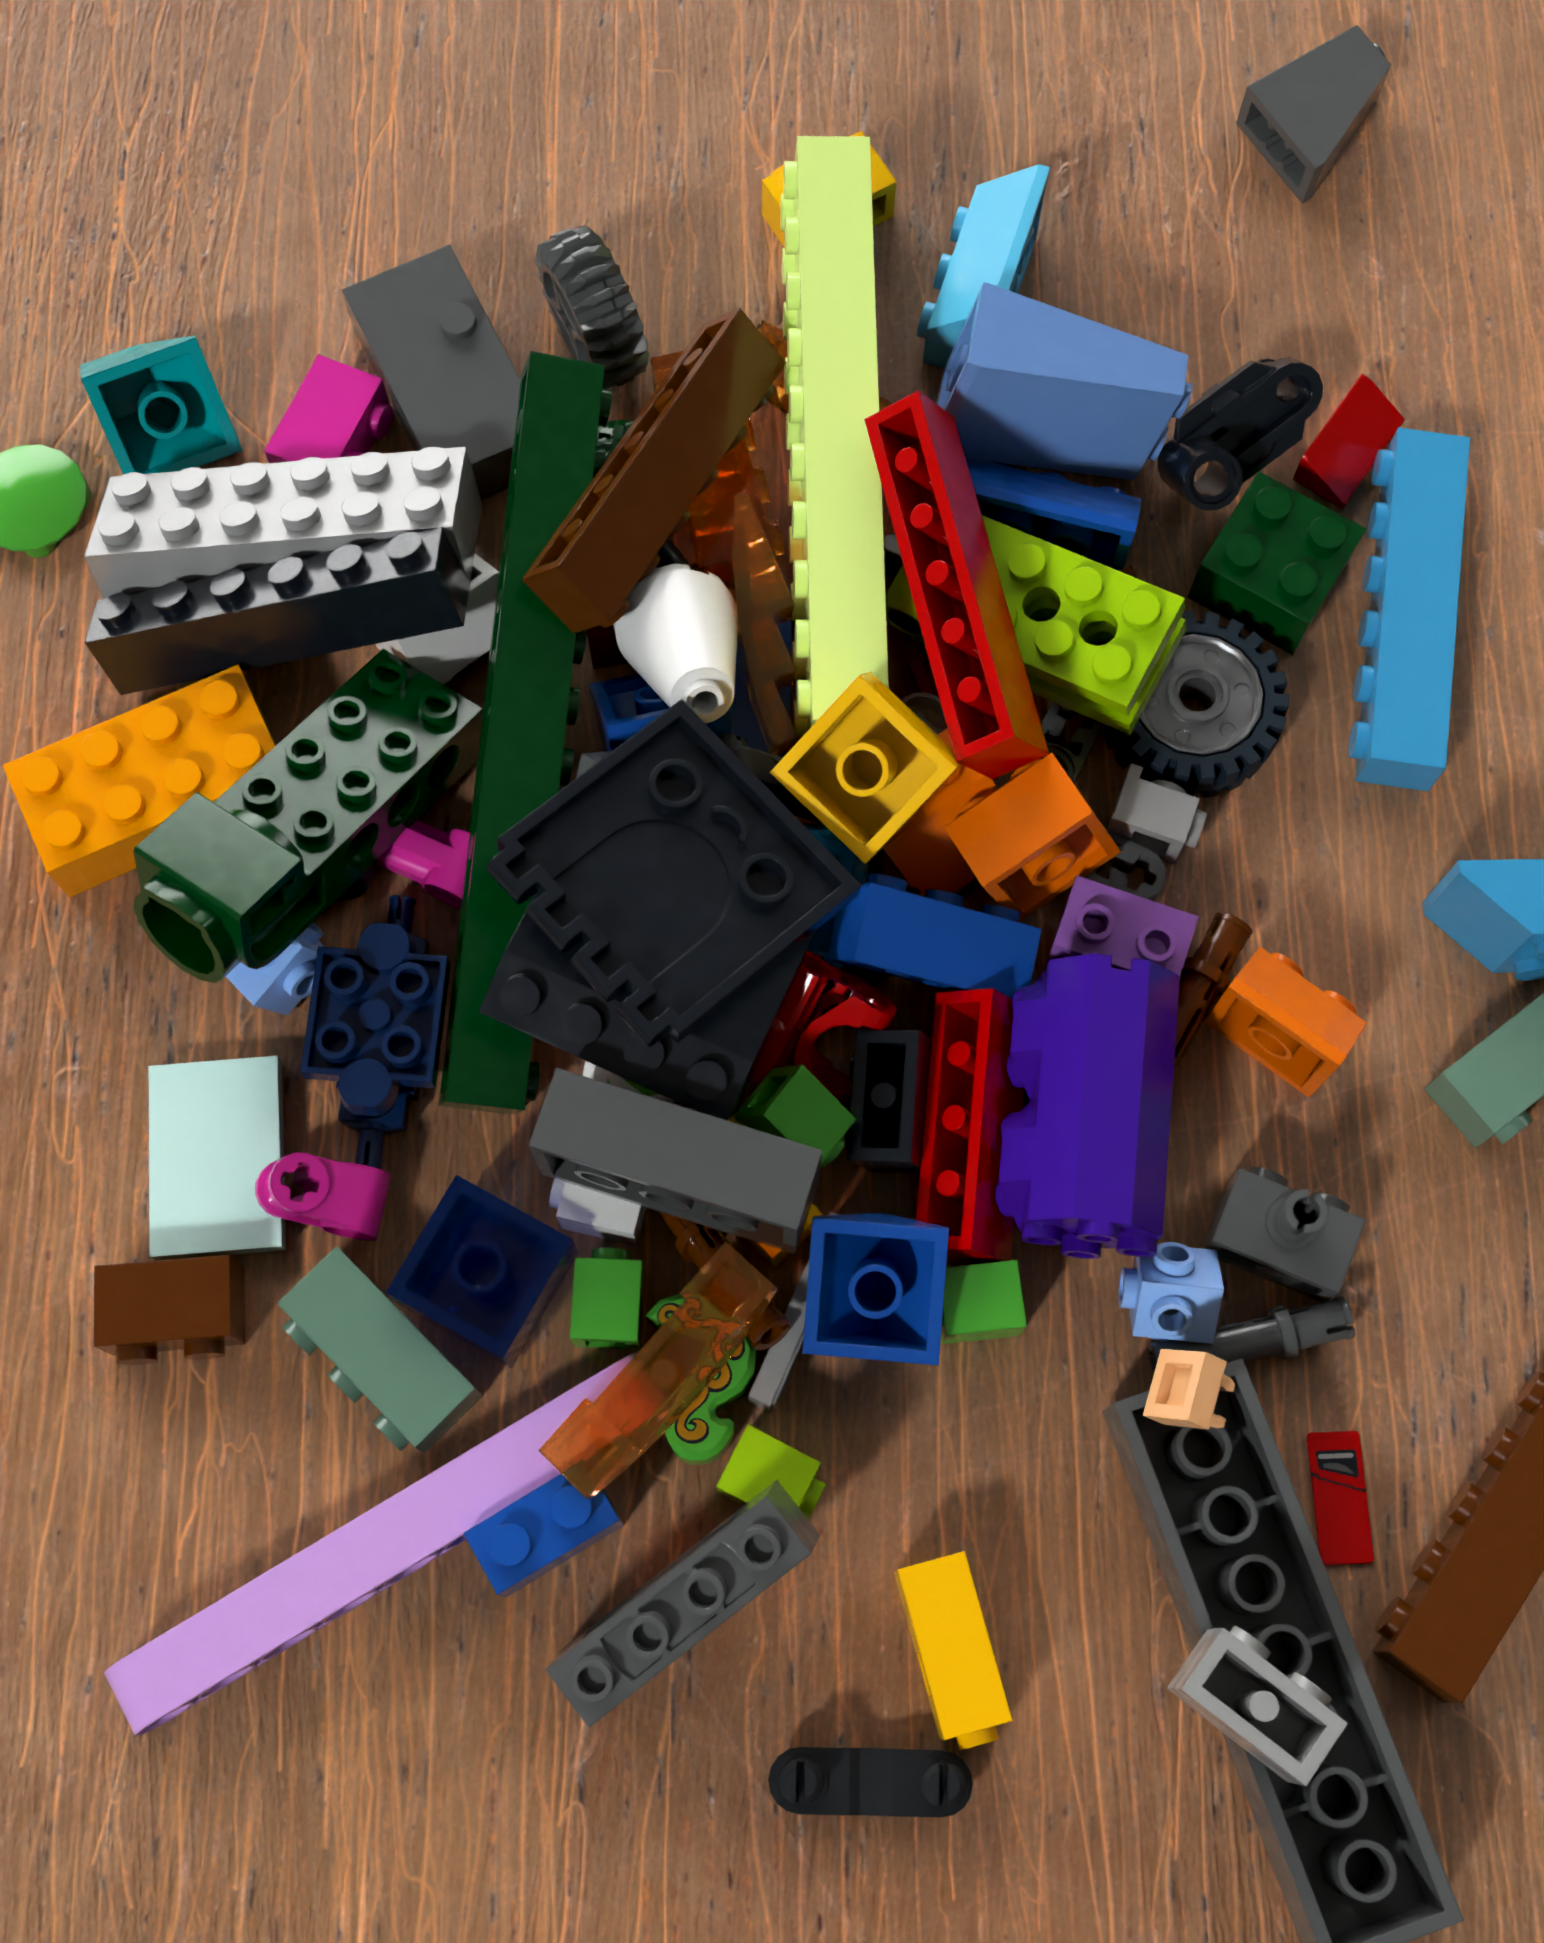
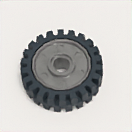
(1241, 716)

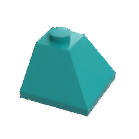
(160, 407)

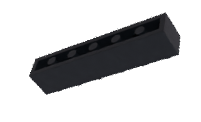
(280, 611)

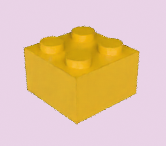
(866, 766)

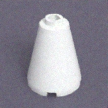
(683, 638)

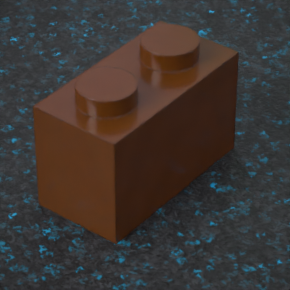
(169, 1307)

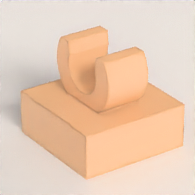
(1187, 1389)

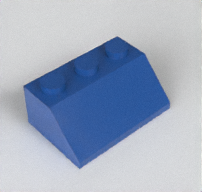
(1065, 513)

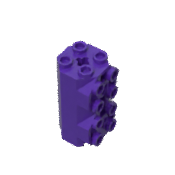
(1094, 1139)

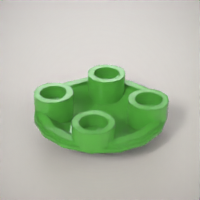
(39, 498)

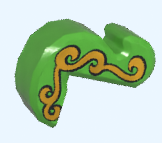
(698, 1433)

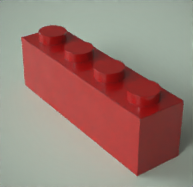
(963, 1122)

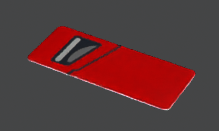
(1340, 1497)

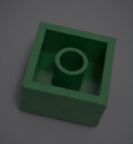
(1275, 562)

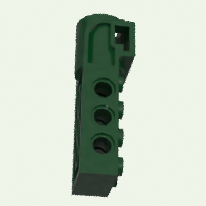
(304, 821)

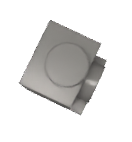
(1157, 815)

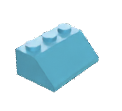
(991, 247)

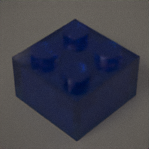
(483, 1271)

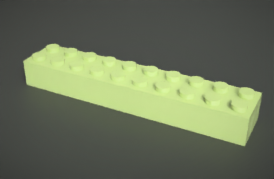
(831, 390)

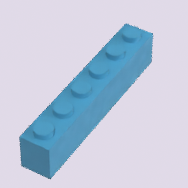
(1411, 611)

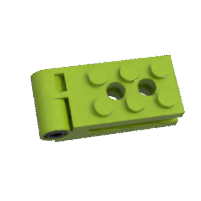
(1085, 607)

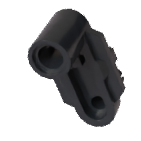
(1239, 429)

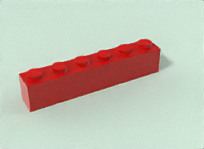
(955, 587)

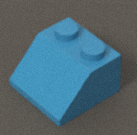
(1494, 913)

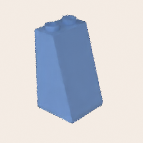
(1059, 389)

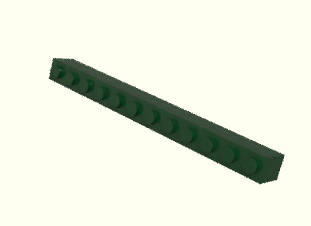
(522, 718)

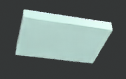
(207, 1145)

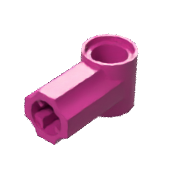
(430, 859)

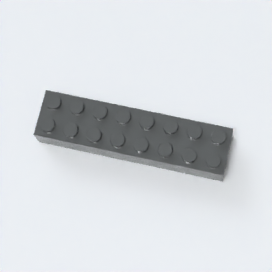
(1243, 1556)

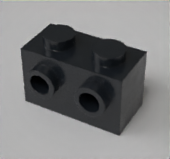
(888, 1100)

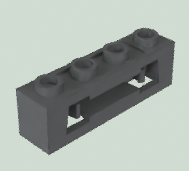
(683, 1603)

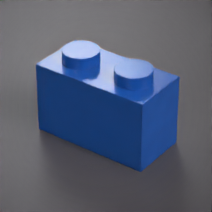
(540, 1533)

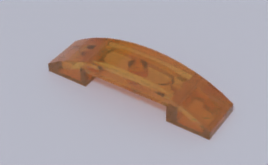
(664, 1376)

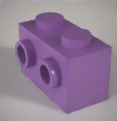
(1123, 926)

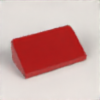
(1349, 443)

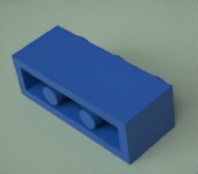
(934, 938)

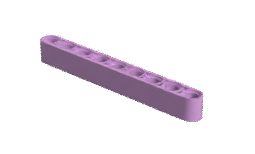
(341, 1568)

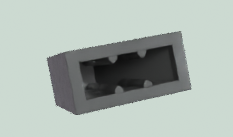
(1313, 108)

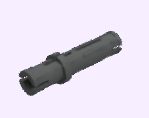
(1275, 1334)

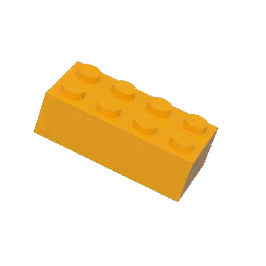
(122, 778)

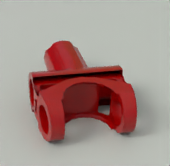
(802, 1021)

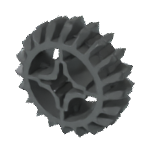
(592, 304)

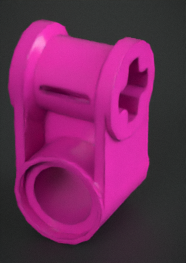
(335, 1197)

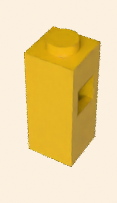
(953, 1650)

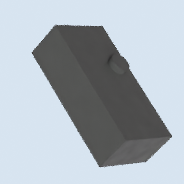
(440, 361)
(676, 1160)

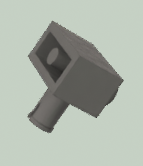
(1284, 1233)

